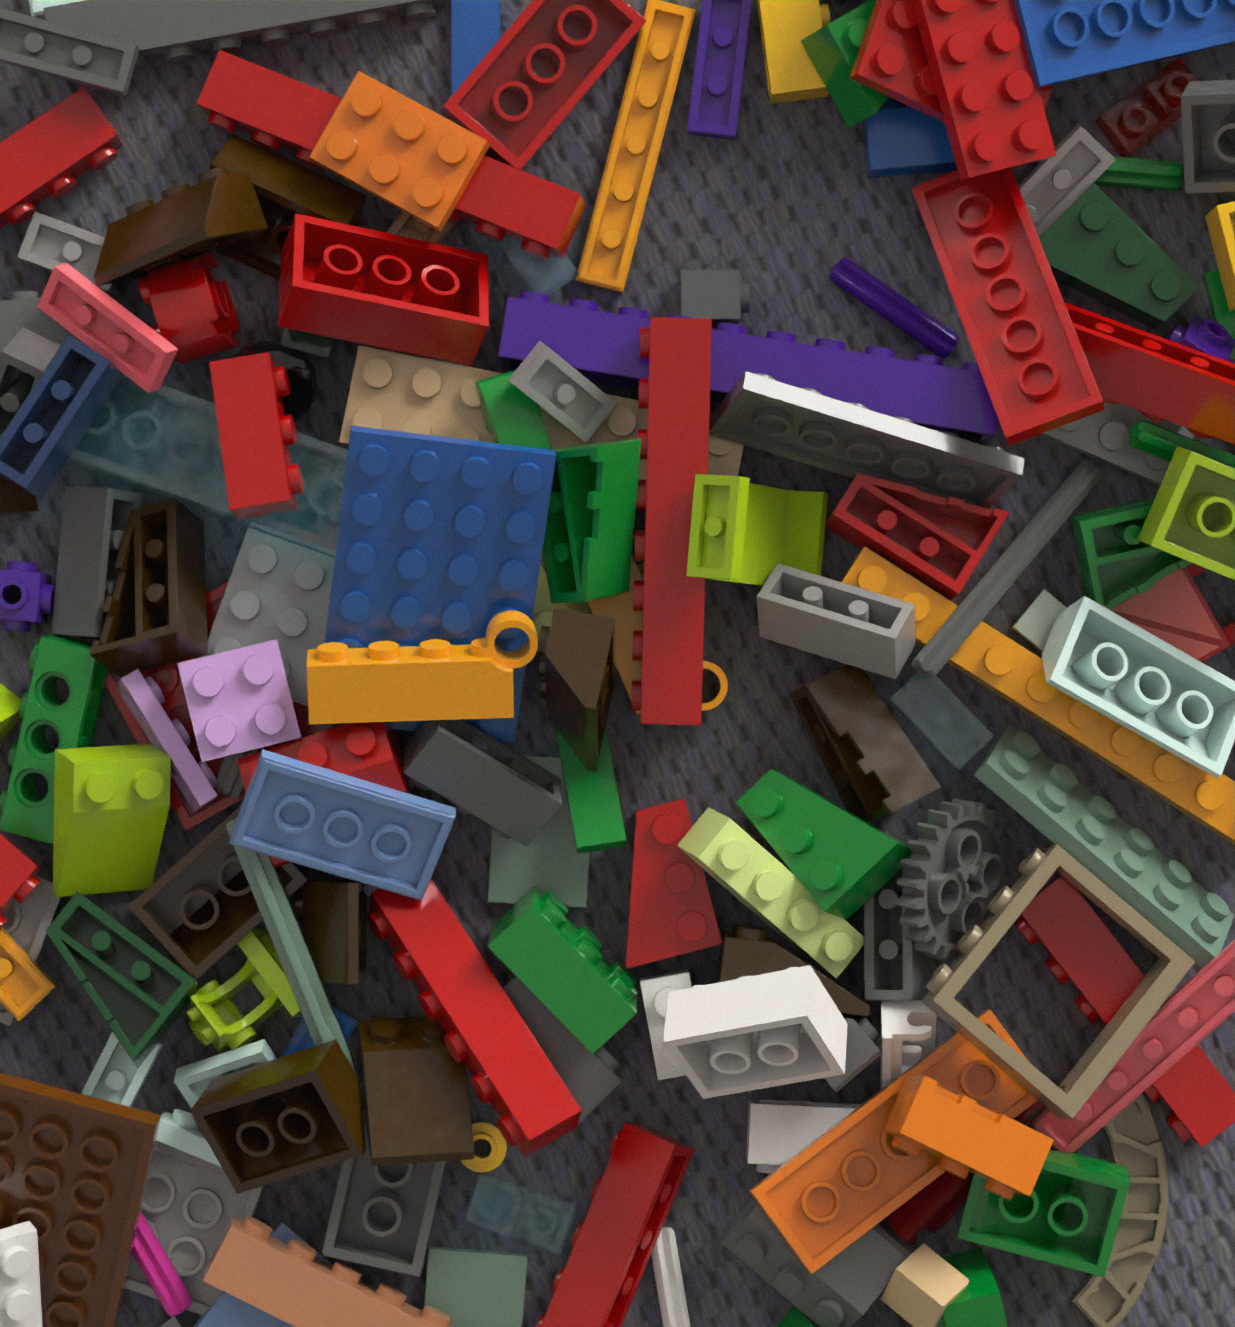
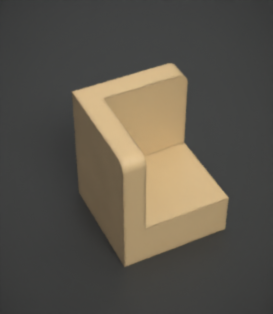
(923, 1287)

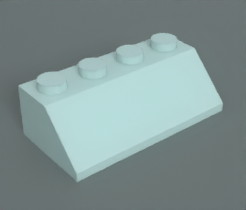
(1142, 684)

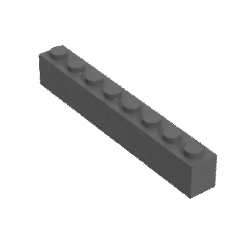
(188, 26)

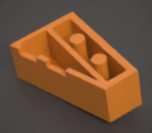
(966, 1137)

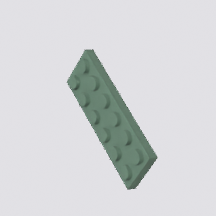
(1105, 844)

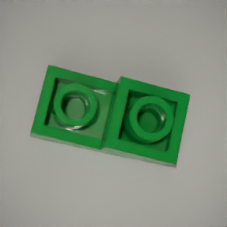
(511, 413)

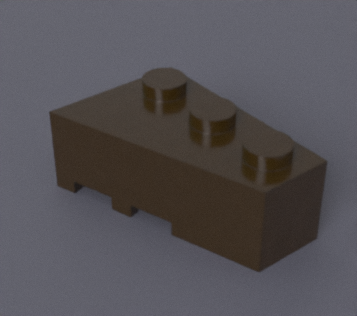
(159, 592)

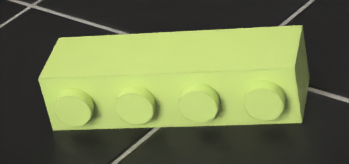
(770, 892)

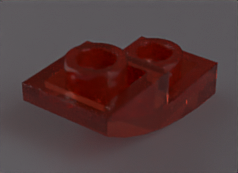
(1146, 110)

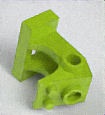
(216, 1016)

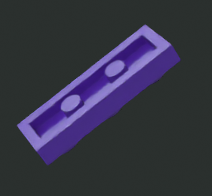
(719, 68)

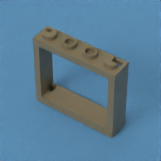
(1119, 1032)

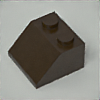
(334, 928)

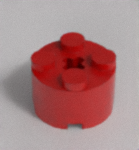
(192, 307)

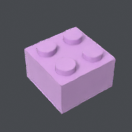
(239, 700)

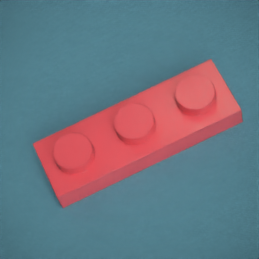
(107, 327)

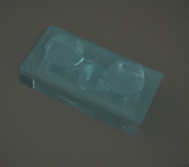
(941, 719)

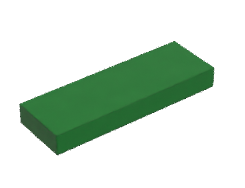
(592, 800)

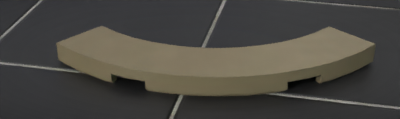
(1142, 1222)

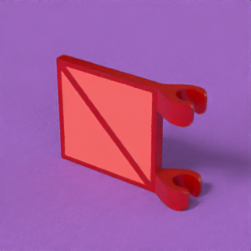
(1179, 615)

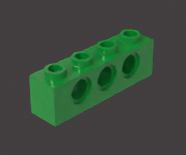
(75, 721)

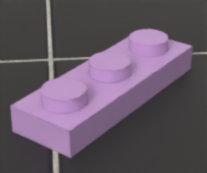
(144, 701)

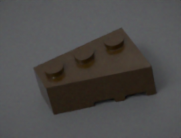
(861, 744)

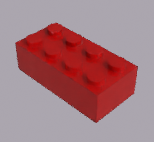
(540, 73)
(383, 290)

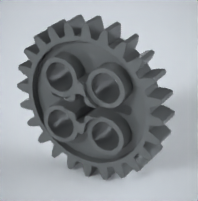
(952, 876)

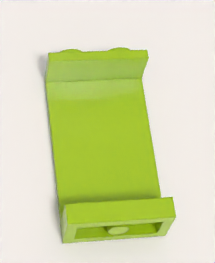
(749, 528)

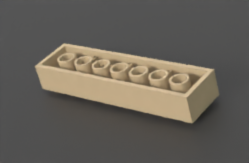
(442, 400)

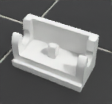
(906, 1038)

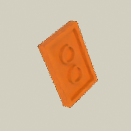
(399, 151)

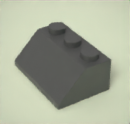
(835, 1292)

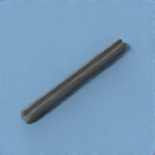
(1006, 570)

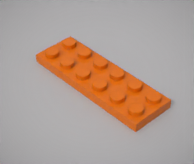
(853, 1172)

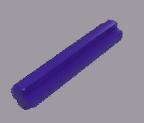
(894, 307)

